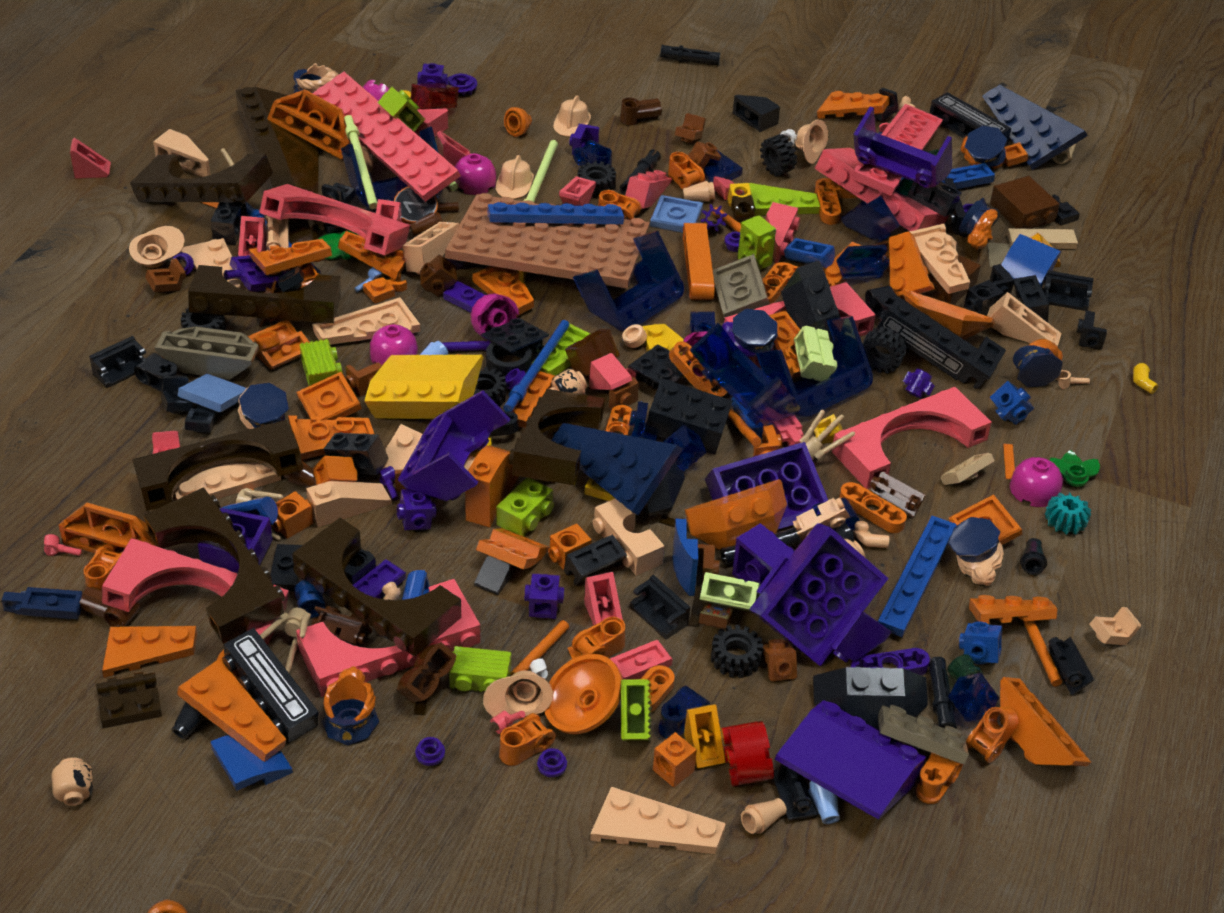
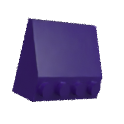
(789, 464)
(818, 592)
(851, 759)

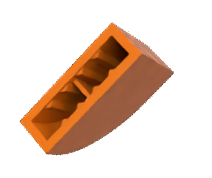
(494, 484)

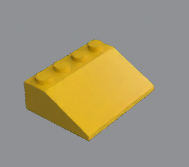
(422, 385)

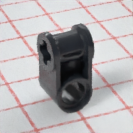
(880, 299)
(152, 370)

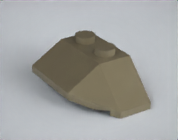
(207, 351)

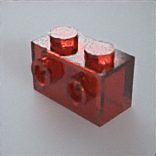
(434, 95)

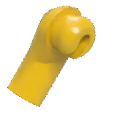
(1141, 378)

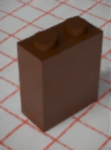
(1024, 203)
(972, 270)

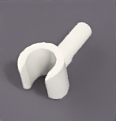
(539, 667)

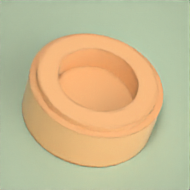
(634, 336)

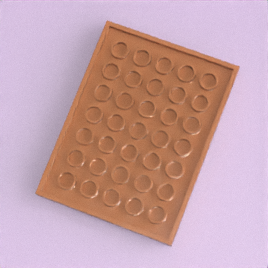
(547, 247)

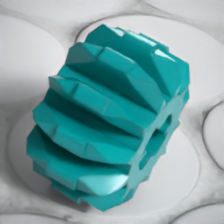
(1067, 513)

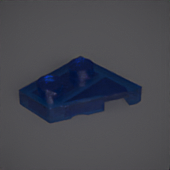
(724, 168)

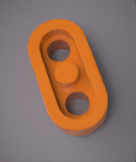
(656, 675)

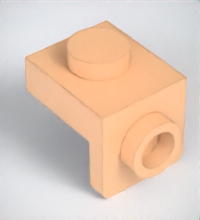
(1118, 629)

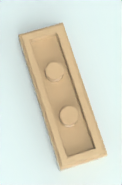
(1056, 237)

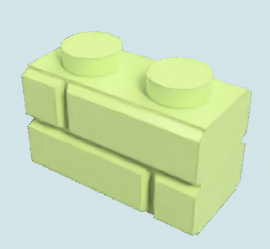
(815, 353)
(729, 591)

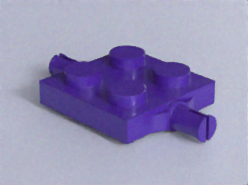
(250, 274)

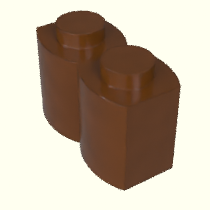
(590, 349)
(429, 666)

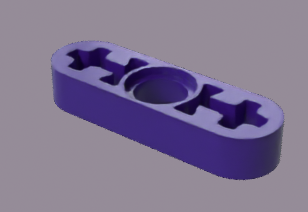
(899, 658)

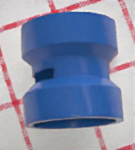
(308, 598)

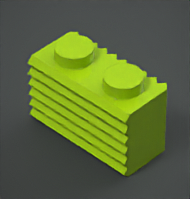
(319, 360)
(478, 668)
(636, 710)

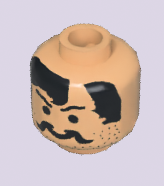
(569, 382)
(72, 781)

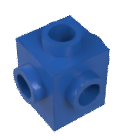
(1012, 403)
(982, 642)

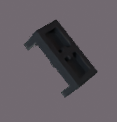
(1068, 290)
(1032, 295)
(117, 361)
(983, 362)
(594, 557)
(660, 607)

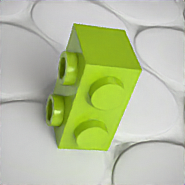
(402, 107)
(757, 238)
(525, 507)

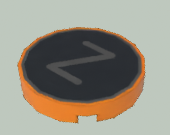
(413, 206)

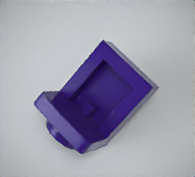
(582, 135)

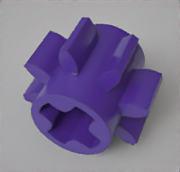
(717, 212)
(918, 383)

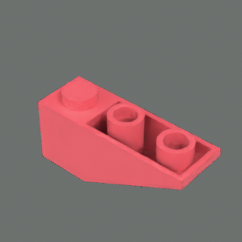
(647, 187)
(785, 221)

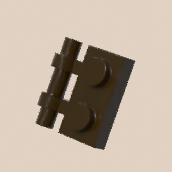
(131, 706)

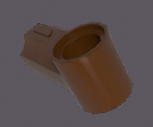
(634, 110)
(92, 602)

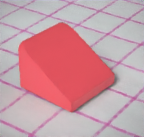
(721, 186)

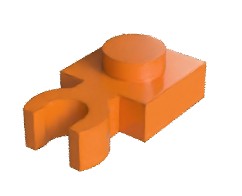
(1014, 155)
(383, 289)

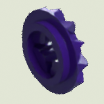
(466, 83)

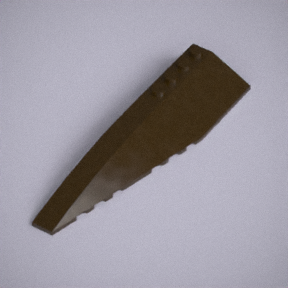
(290, 156)

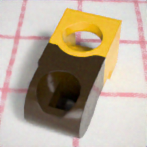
(741, 205)

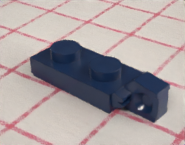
(43, 603)

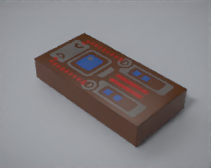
(716, 615)

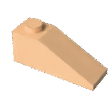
(188, 154)
(428, 245)
(1020, 322)
(345, 500)

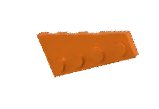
(230, 707)

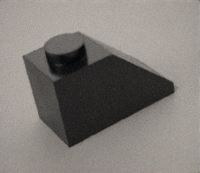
(756, 111)

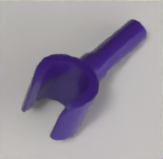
(386, 478)

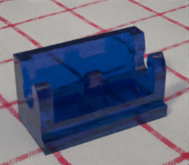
(863, 262)

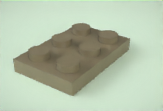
(740, 286)
(923, 733)

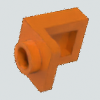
(770, 441)

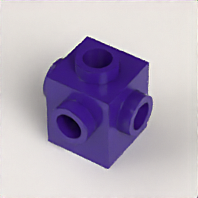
(432, 74)
(415, 510)
(544, 589)

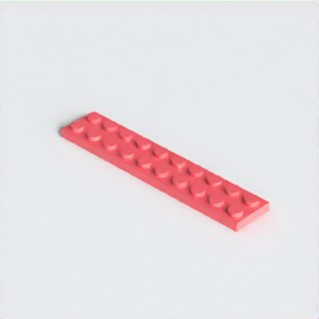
(909, 127)
(390, 138)

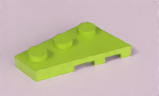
(764, 196)
(558, 359)

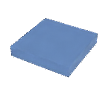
(673, 212)
(211, 392)

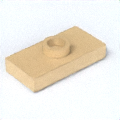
(968, 469)

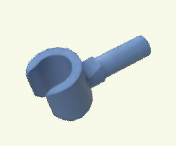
(373, 274)

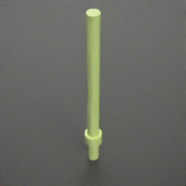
(353, 135)
(542, 171)

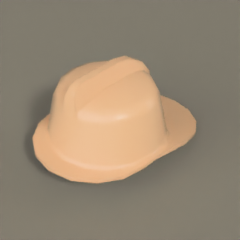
(570, 115)
(812, 140)
(514, 179)
(156, 246)
(517, 693)

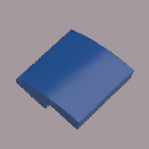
(1030, 258)
(685, 557)
(245, 767)

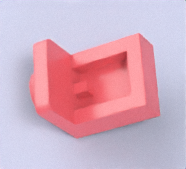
(165, 441)

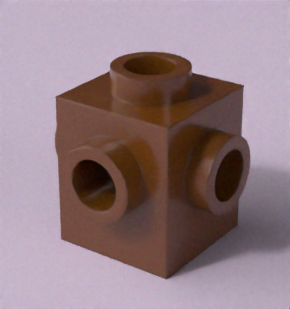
(438, 275)

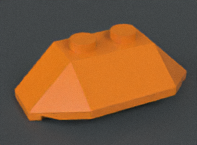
(311, 120)
(956, 319)
(733, 515)
(99, 526)
(1038, 731)

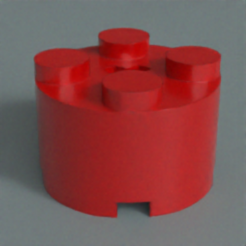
(747, 753)

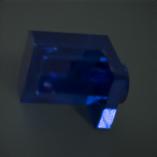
(637, 421)

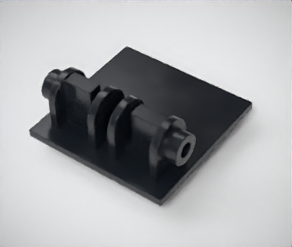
(517, 335)
(656, 365)

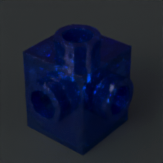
(690, 443)
(973, 696)

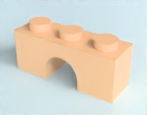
(642, 549)

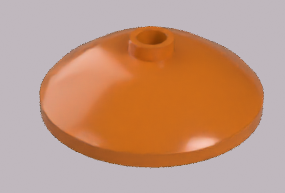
(584, 693)

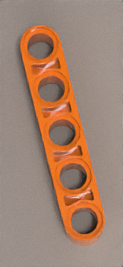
(698, 261)

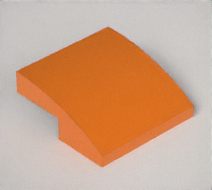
(286, 349)
(513, 548)

